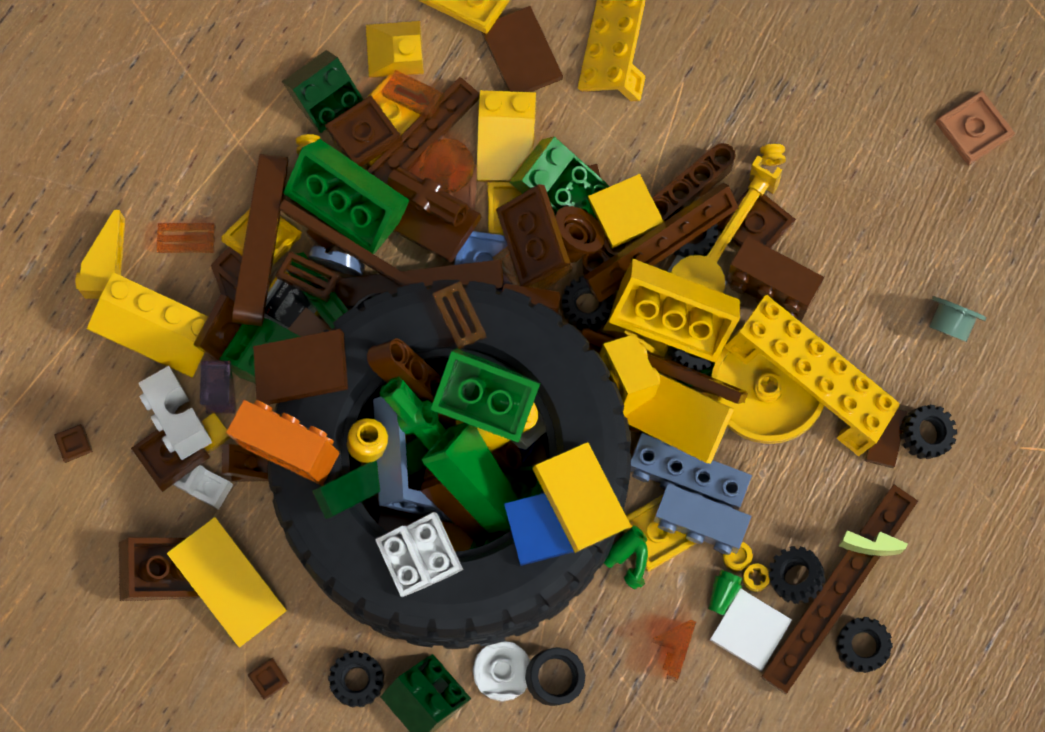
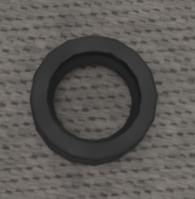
(574, 664)

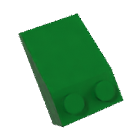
(485, 395)

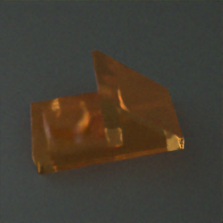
(679, 641)

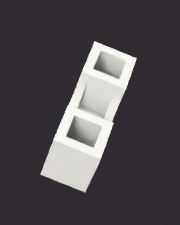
(183, 430)

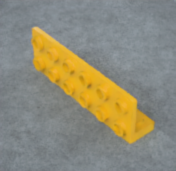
(612, 49)
(818, 371)

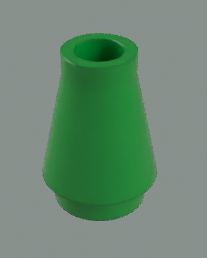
(724, 591)

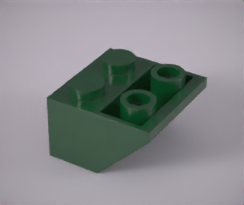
(322, 89)
(425, 696)

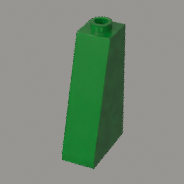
(472, 475)

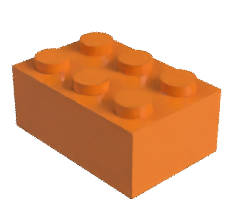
(283, 441)

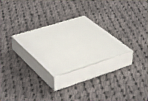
(751, 630)

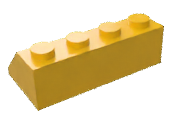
(675, 310)
(149, 324)

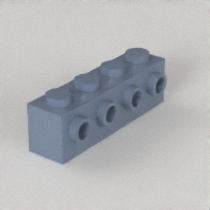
(671, 466)

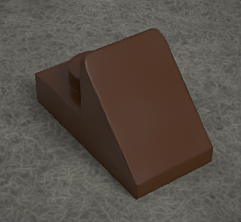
(243, 464)

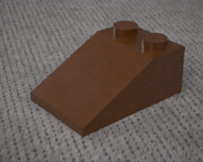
(148, 571)

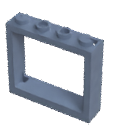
(393, 469)

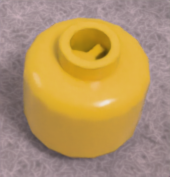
(367, 440)

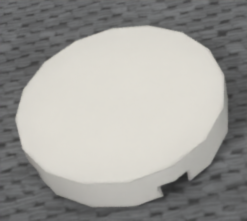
(501, 671)

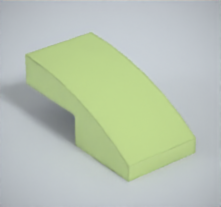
(881, 545)

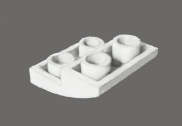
(419, 554)

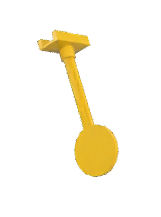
(705, 269)

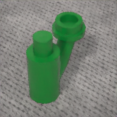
(631, 542)

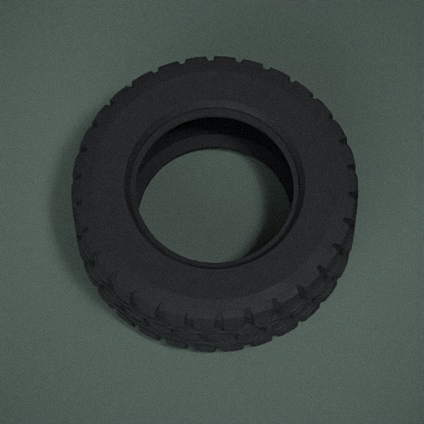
(492, 592)

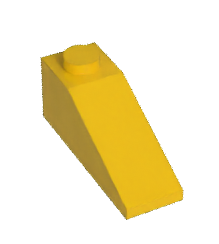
(102, 258)

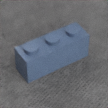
(702, 520)

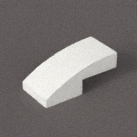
(205, 486)

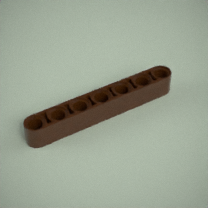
(684, 182)
(260, 240)
(398, 359)

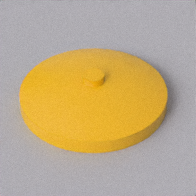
(775, 404)

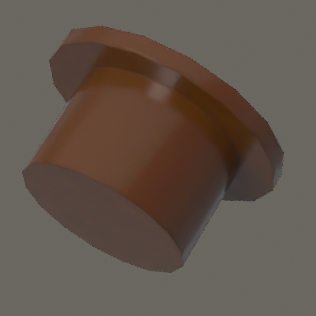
(579, 232)

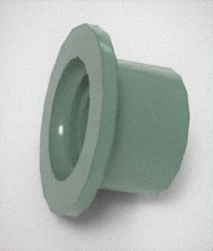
(954, 319)

